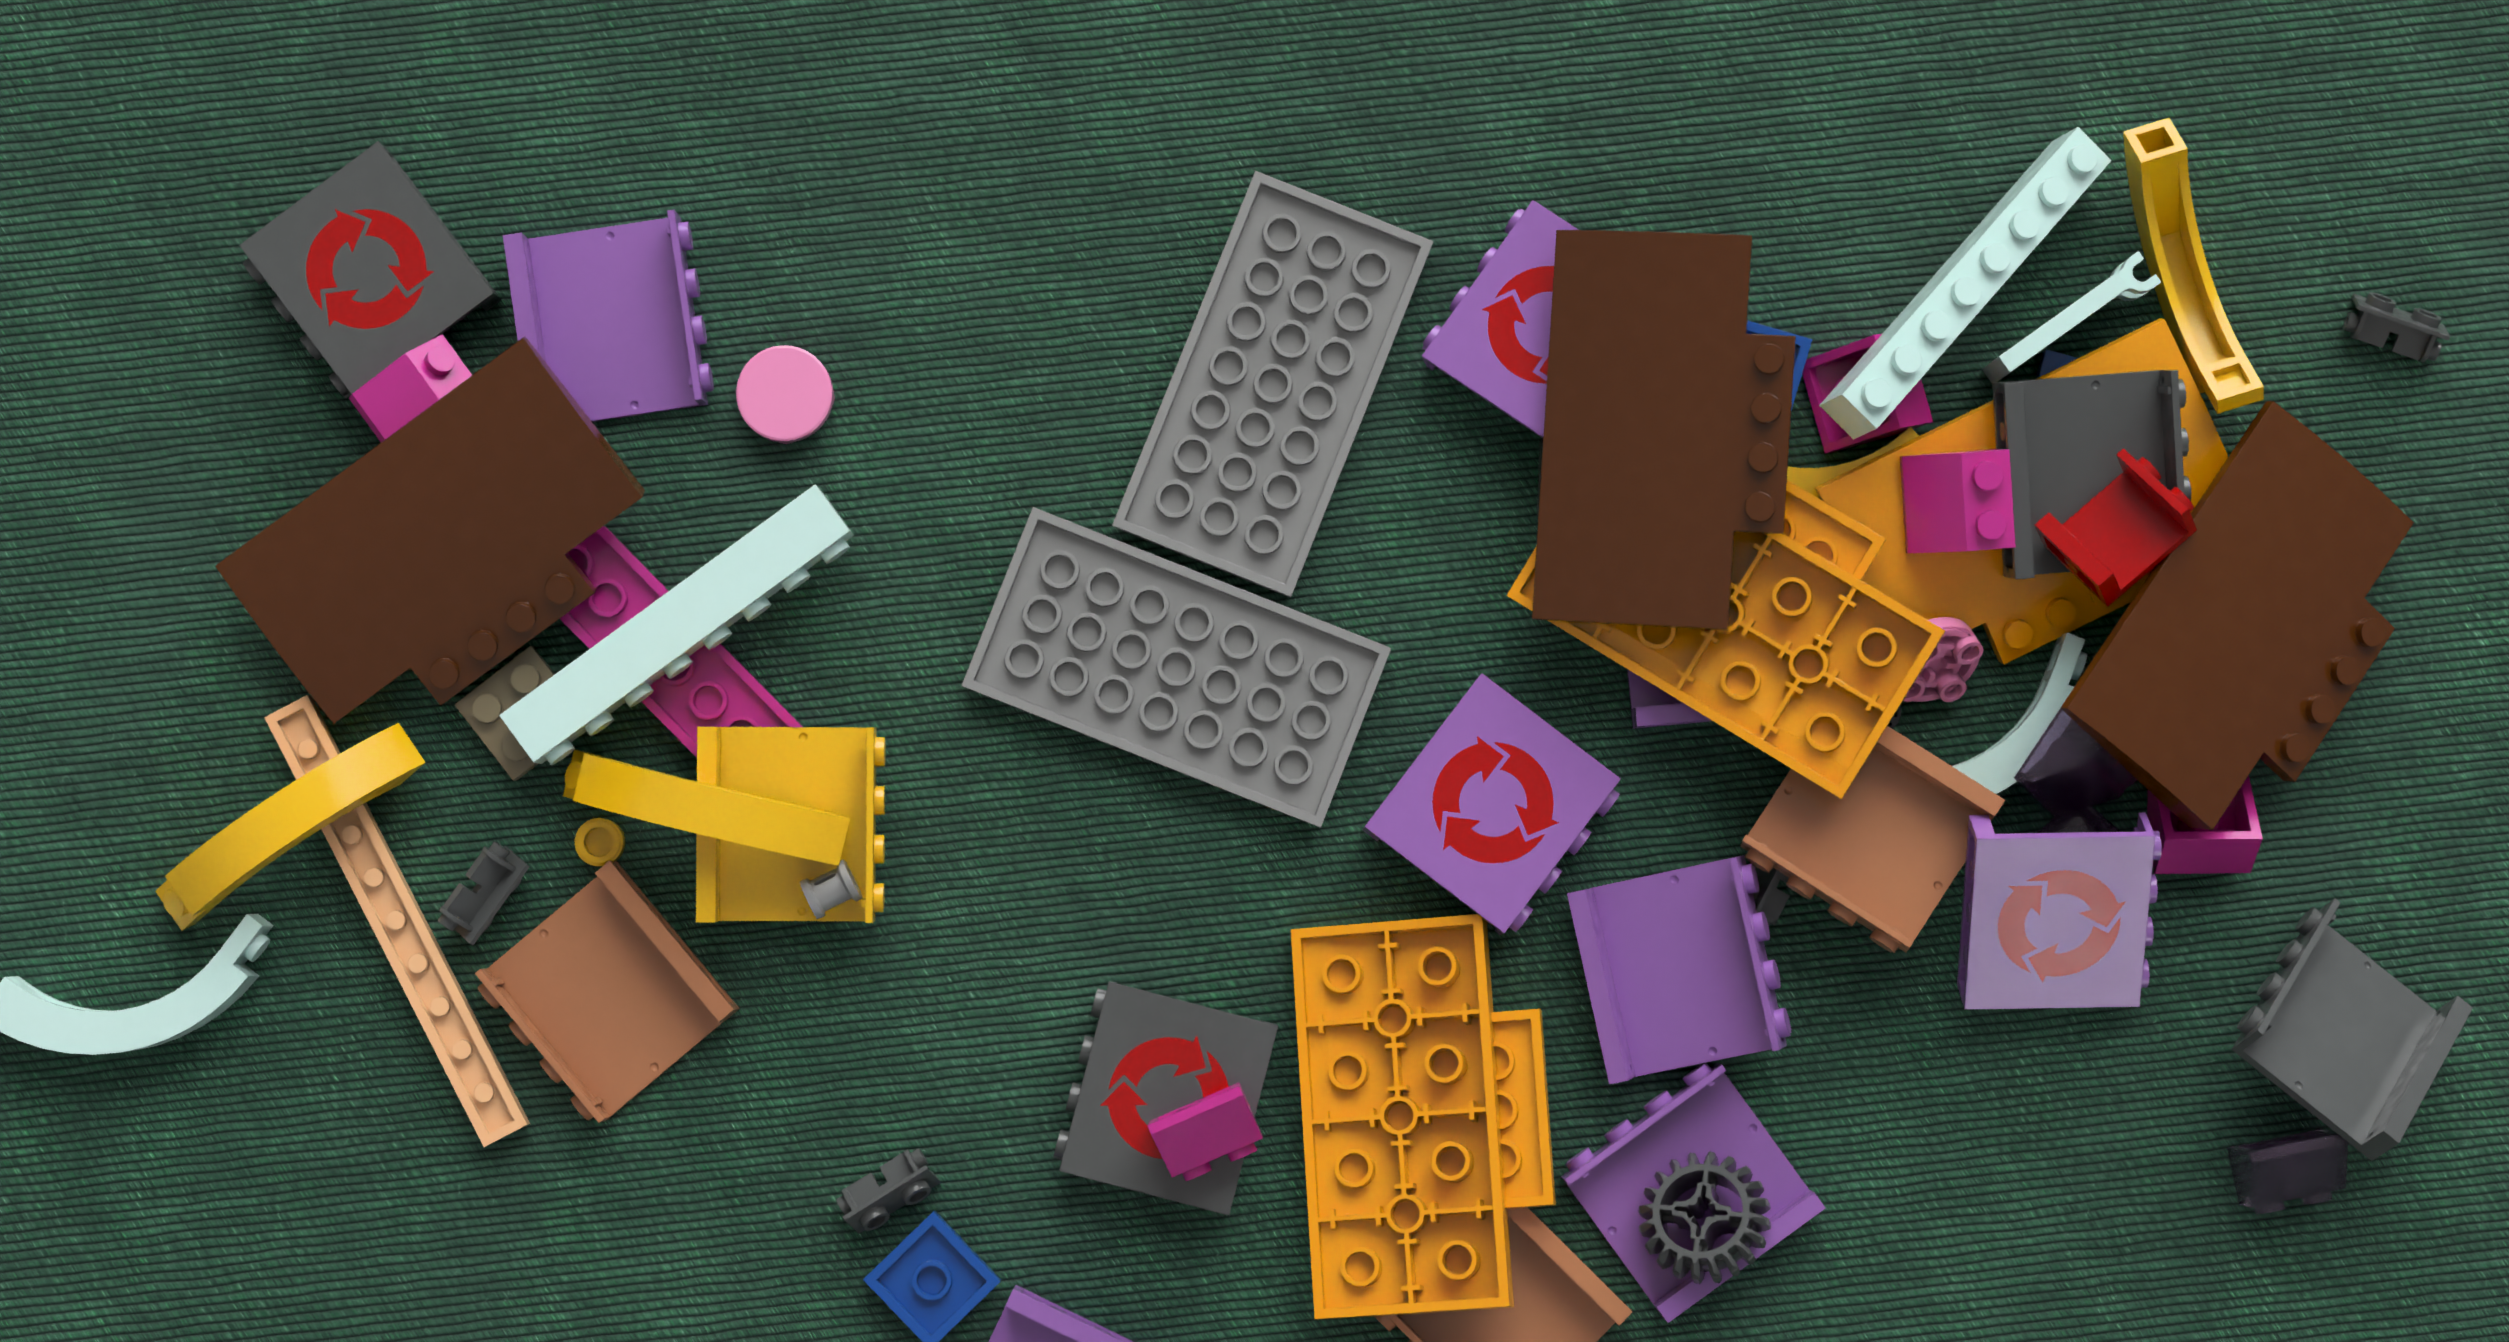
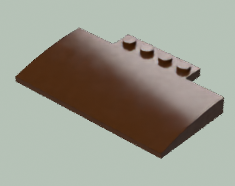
(1656, 429)
(438, 540)
(2247, 626)

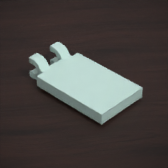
(2119, 285)

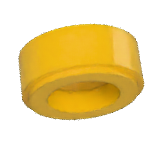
(599, 841)

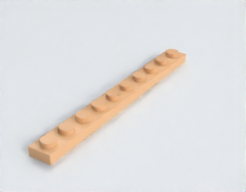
(405, 937)

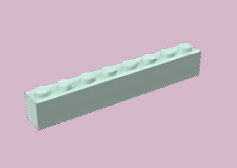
(1965, 283)
(677, 626)

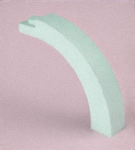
(2001, 762)
(71, 1029)

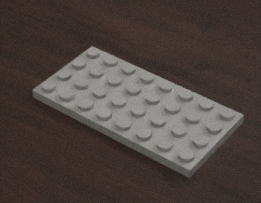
(1272, 384)
(1176, 667)

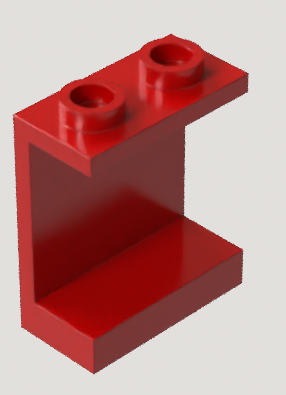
(2120, 530)

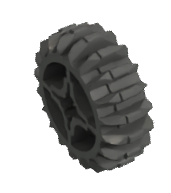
(1666, 1210)

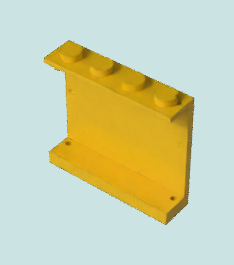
(804, 767)

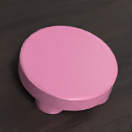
(784, 394)
(1949, 664)

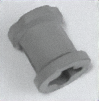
(831, 889)

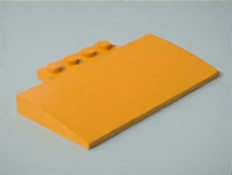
(1971, 584)
(1808, 651)
(1415, 1117)

